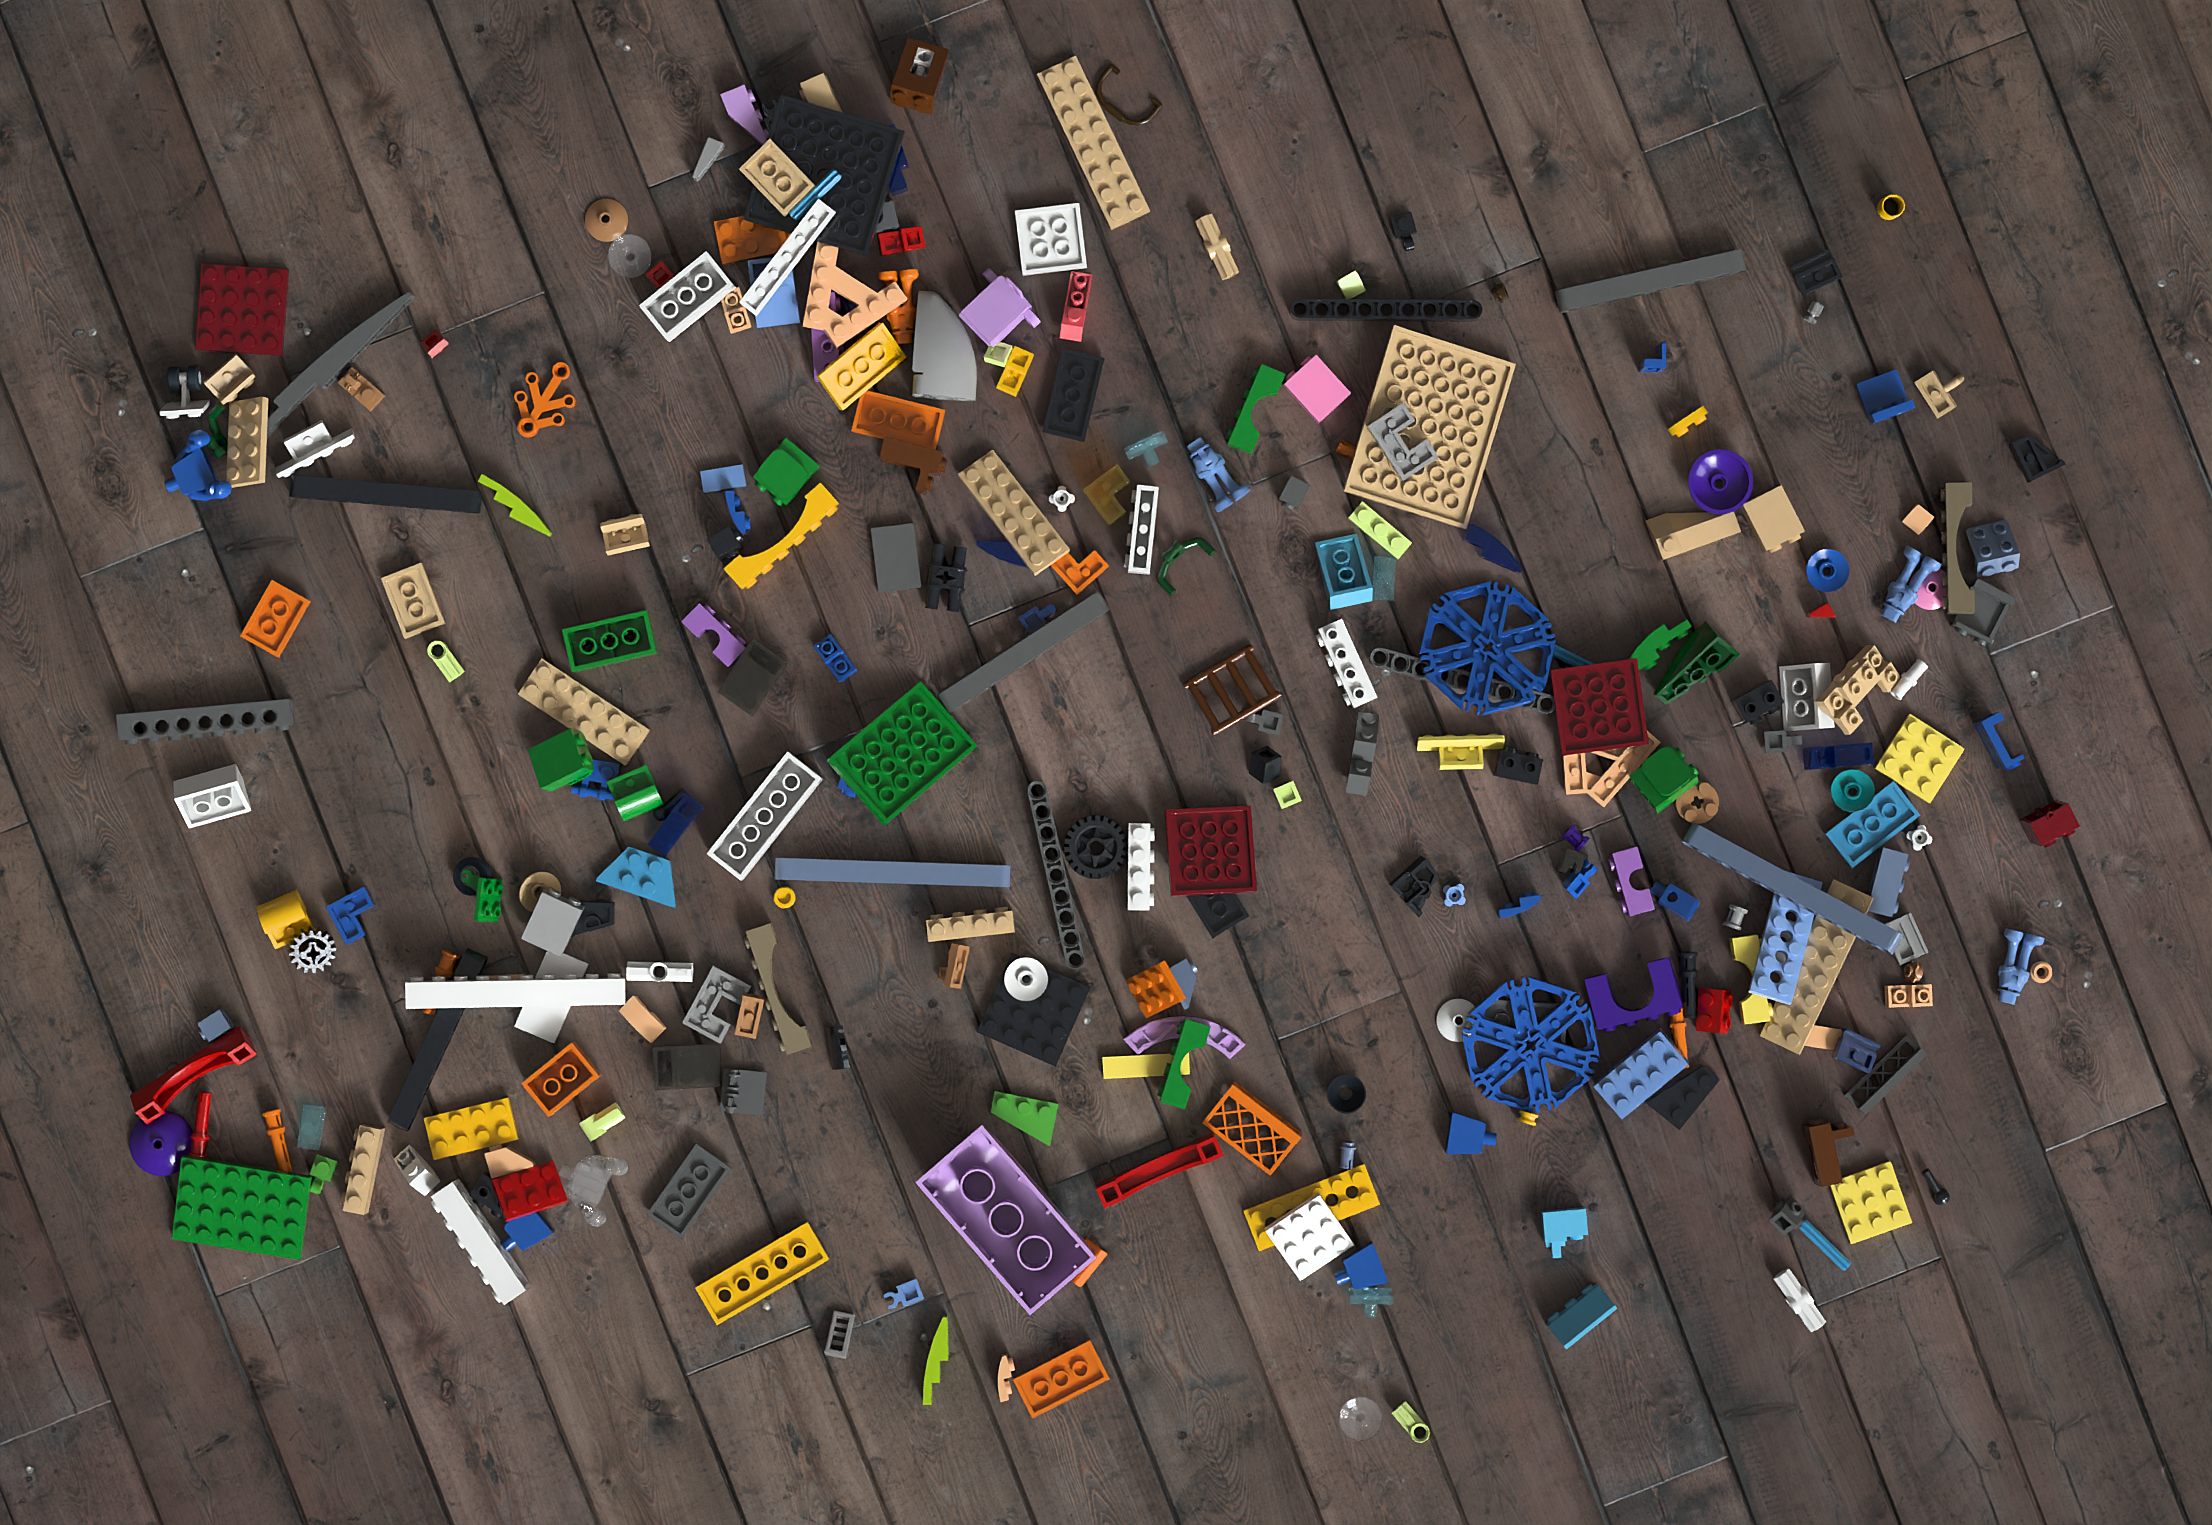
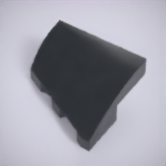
(1415, 884)
(837, 1047)

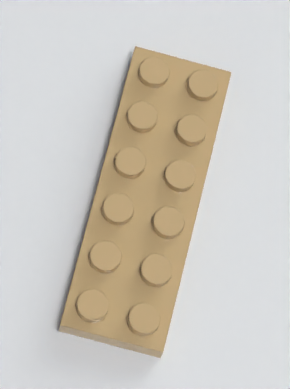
(1013, 512)
(583, 711)

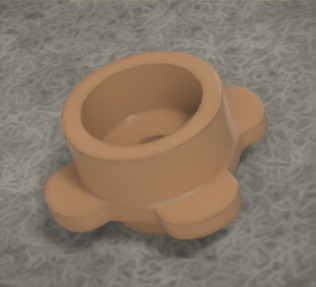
(1913, 971)

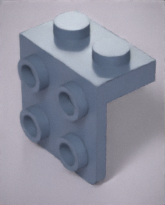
(1993, 548)

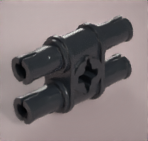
(937, 569)

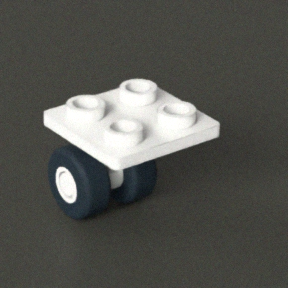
(184, 381)

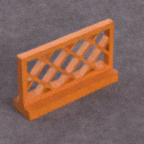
(1260, 1111)

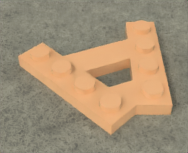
(870, 304)
(1605, 787)

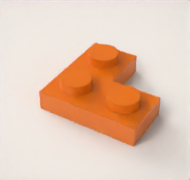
(1079, 575)

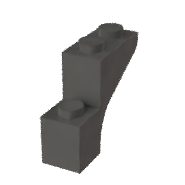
(1362, 753)

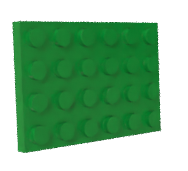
(902, 753)
(241, 1207)

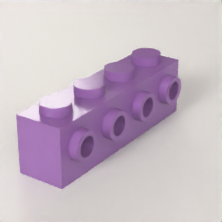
(823, 349)

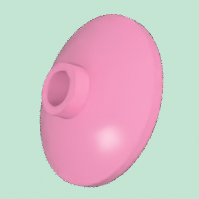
(1926, 598)

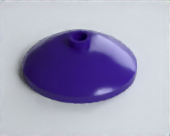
(1735, 479)
(175, 1138)

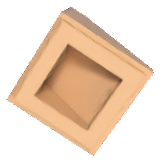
(1918, 519)

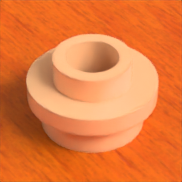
(2047, 972)

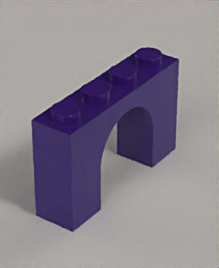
(1610, 1013)

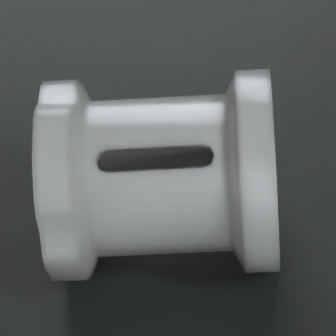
(1735, 917)

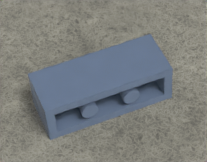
(1887, 881)

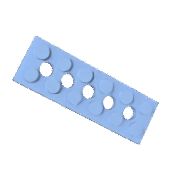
(1793, 950)

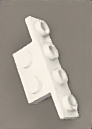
(311, 444)

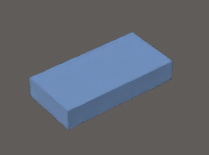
(723, 478)

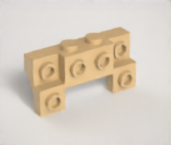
(1853, 684)

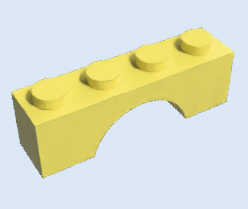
(1753, 1007)

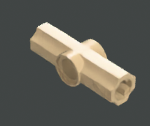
(1217, 246)

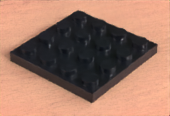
(1037, 1025)

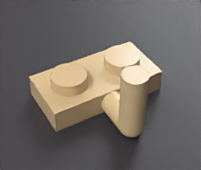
(1937, 393)

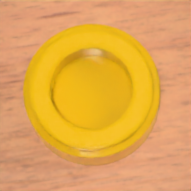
(784, 897)

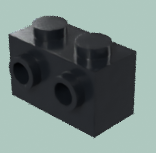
(726, 543)
(1757, 702)
(1518, 767)
(484, 1194)

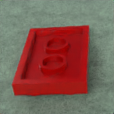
(529, 1191)

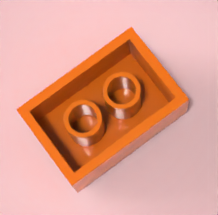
(561, 1079)

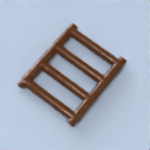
(1228, 663)

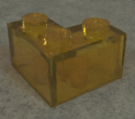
(1102, 493)

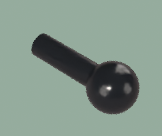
(662, 812)
(1940, 1195)

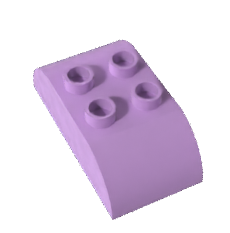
(1006, 1219)

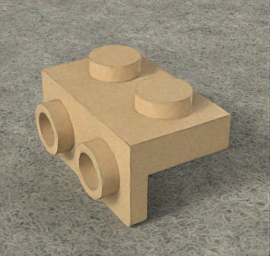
(230, 379)
(624, 534)

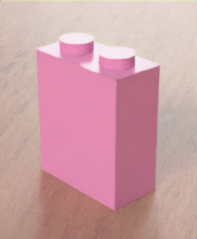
(1316, 388)

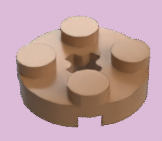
(1707, 808)

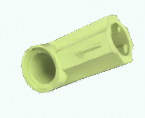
(446, 662)
(598, 1123)
(1410, 1420)

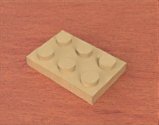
(777, 177)
(413, 600)

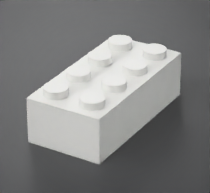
(687, 296)

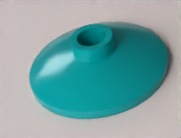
(1852, 780)

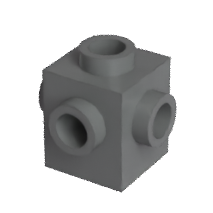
(1787, 1215)

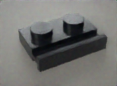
(1816, 272)

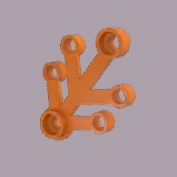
(542, 403)

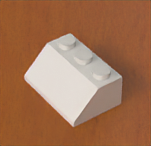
(1799, 690)
(211, 796)

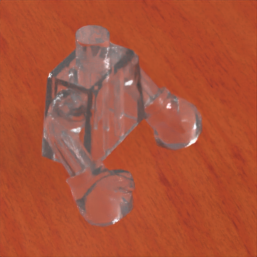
(589, 1183)

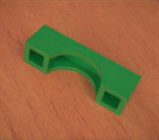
(1266, 383)
(1192, 1036)

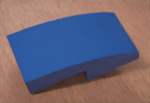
(740, 519)
(835, 658)
(1525, 902)

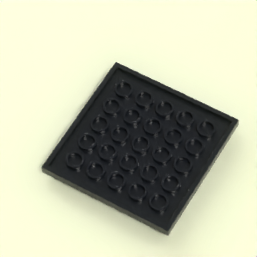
(828, 140)

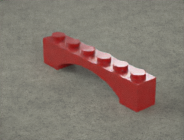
(153, 1098)
(1136, 1178)

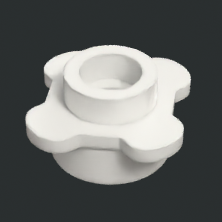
(1068, 498)
(1925, 838)

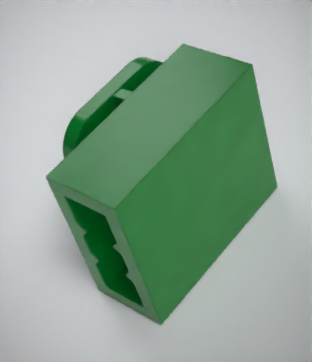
(785, 472)
(561, 760)
(1664, 777)

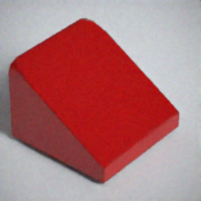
(1822, 611)

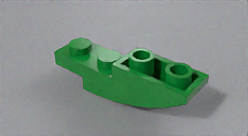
(1658, 638)

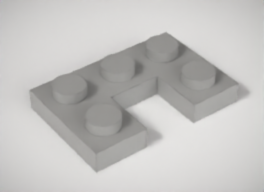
(1385, 433)
(714, 987)

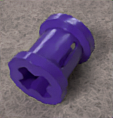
(1579, 840)

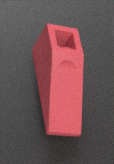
(1075, 306)

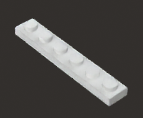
(787, 257)

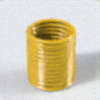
(1901, 205)

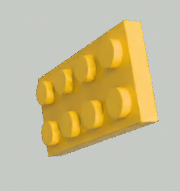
(861, 366)
(471, 1128)

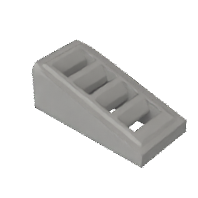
(710, 152)
(838, 1353)

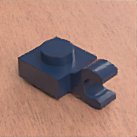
(1035, 619)

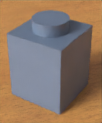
(215, 1025)

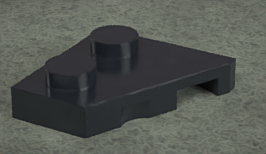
(2034, 458)

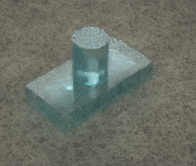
(1146, 448)
(1383, 578)
(311, 1127)
(1370, 1298)

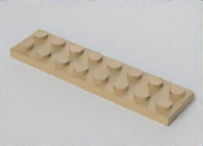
(1093, 142)
(1820, 966)

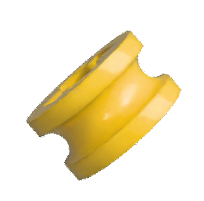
(1528, 1118)

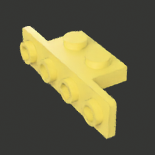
(1460, 751)

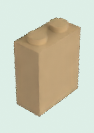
(1772, 519)

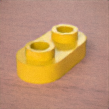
(1681, 427)

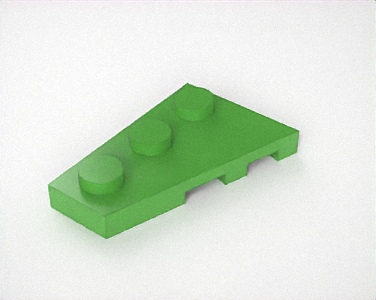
(1028, 1114)

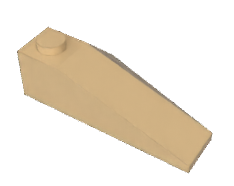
(1686, 531)

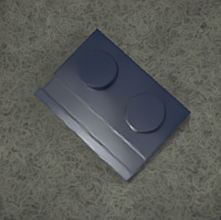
(1856, 1051)

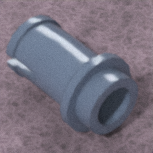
(1347, 1151)

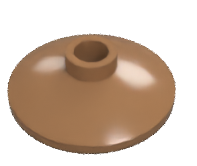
(614, 227)

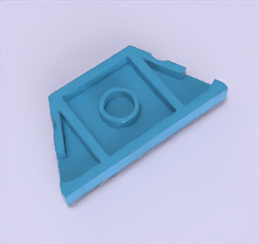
(641, 875)

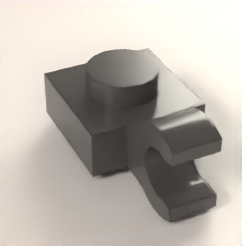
(1267, 722)
(1777, 741)

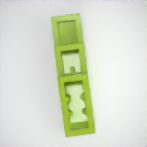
(520, 510)
(938, 1352)

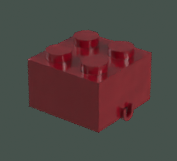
(2053, 822)

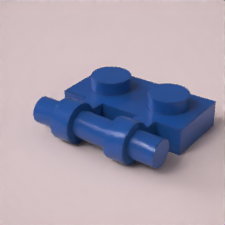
(602, 773)

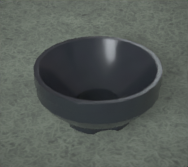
(1352, 1104)

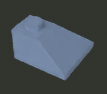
(1185, 977)

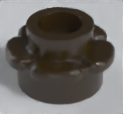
(1500, 292)

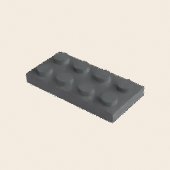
(689, 1191)

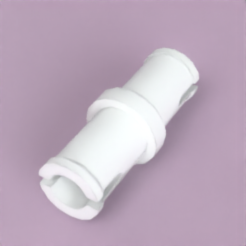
(1908, 679)

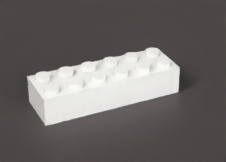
(764, 816)
(480, 1241)

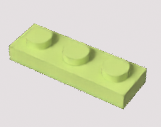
(1379, 530)

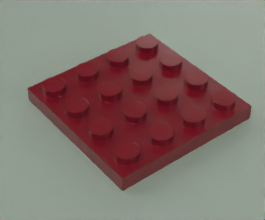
(242, 309)
(1599, 707)
(1210, 851)

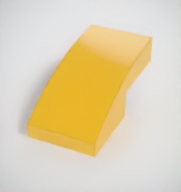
(1015, 371)

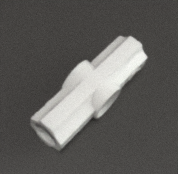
(673, 971)
(1799, 1300)

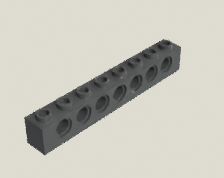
(128, 723)

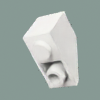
(416, 1170)

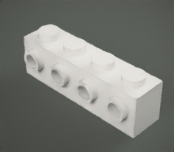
(1143, 529)
(1347, 664)
(1139, 866)

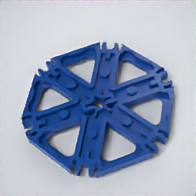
(1490, 633)
(1534, 1064)

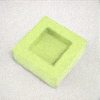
(998, 354)
(1287, 794)

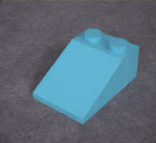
(1344, 571)

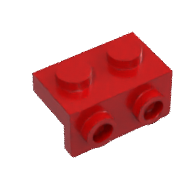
(1714, 1010)

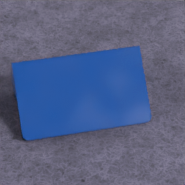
(1655, 365)

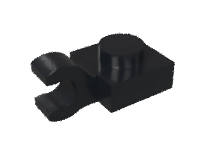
(1404, 227)

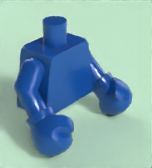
(195, 473)

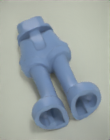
(1210, 463)
(1901, 595)
(2013, 976)

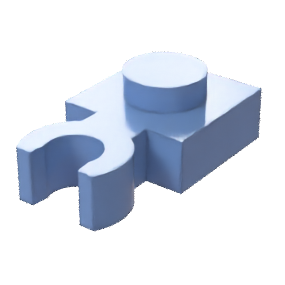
(907, 1293)

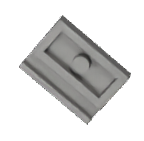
(1912, 943)

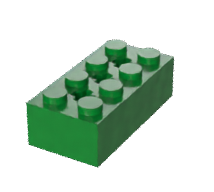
(598, 633)

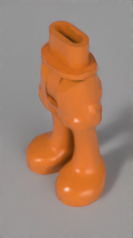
(903, 317)

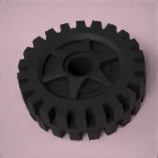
(1078, 847)

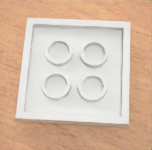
(1050, 239)
(1309, 1236)

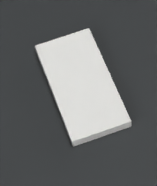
(548, 1020)

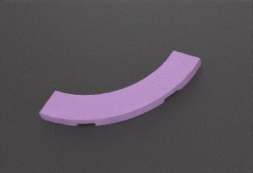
(1167, 1027)

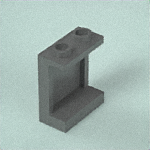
(1989, 612)

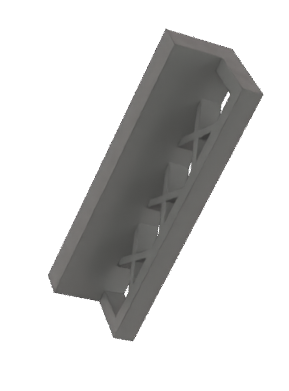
(1891, 1080)

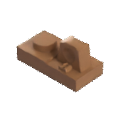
(361, 389)
(957, 959)
(749, 1015)

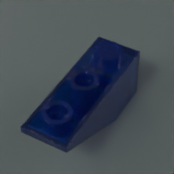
(676, 824)

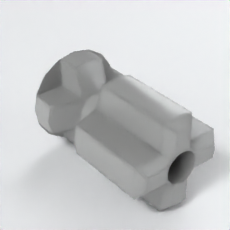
(1814, 310)

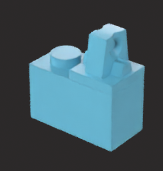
(1561, 1224)

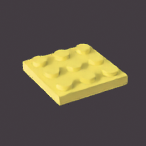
(1919, 758)
(1870, 1202)

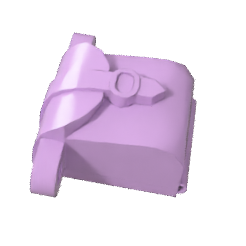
(997, 310)

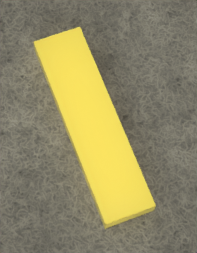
(1140, 1065)

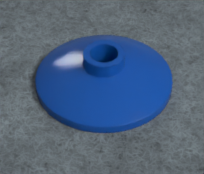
(1838, 570)

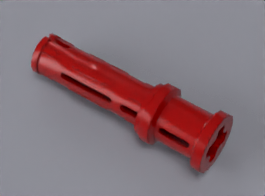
(200, 1136)

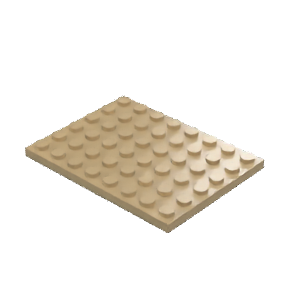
(1455, 406)

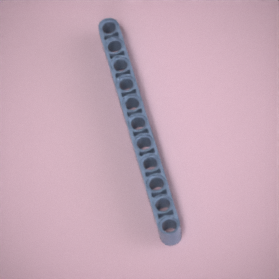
(892, 872)
(1792, 888)

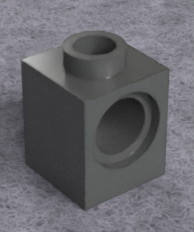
(1293, 493)

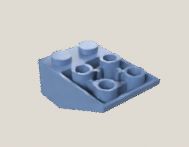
(783, 305)

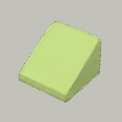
(1351, 285)

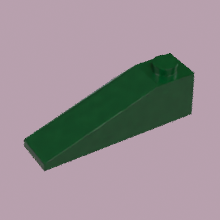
(1699, 657)

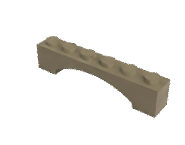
(1958, 597)
(793, 1035)

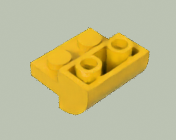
(284, 918)

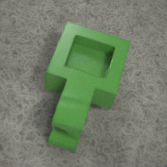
(322, 1169)

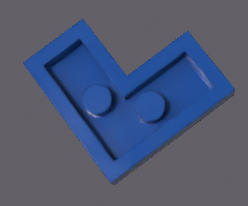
(345, 913)

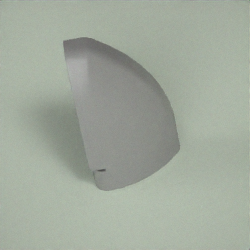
(942, 352)

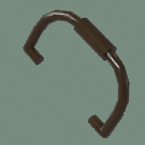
(1113, 110)

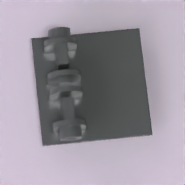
(743, 1091)

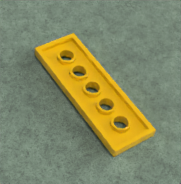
(1334, 1184)
(748, 1267)

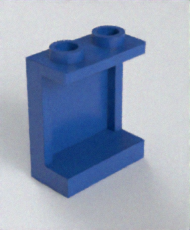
(1994, 744)

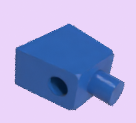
(1683, 907)
(1467, 1135)
(526, 1231)
(1362, 1268)

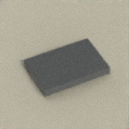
(896, 557)

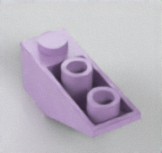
(741, 111)

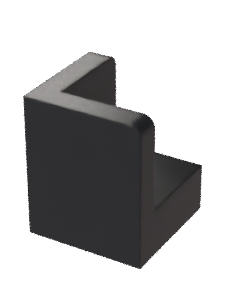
(1265, 764)

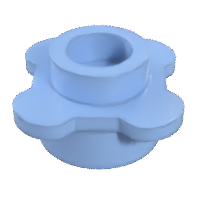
(1459, 899)

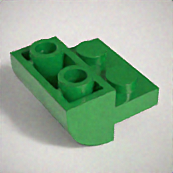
(635, 793)

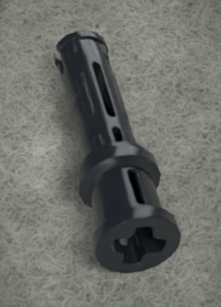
(1688, 973)

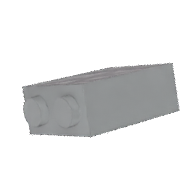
(553, 921)

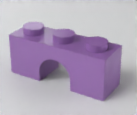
(702, 620)
(1623, 864)

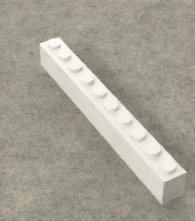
(515, 992)

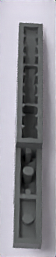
(334, 362)

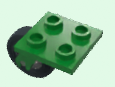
(474, 878)

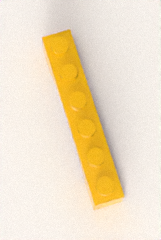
(746, 569)

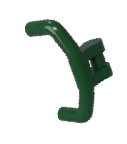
(218, 442)
(1173, 554)

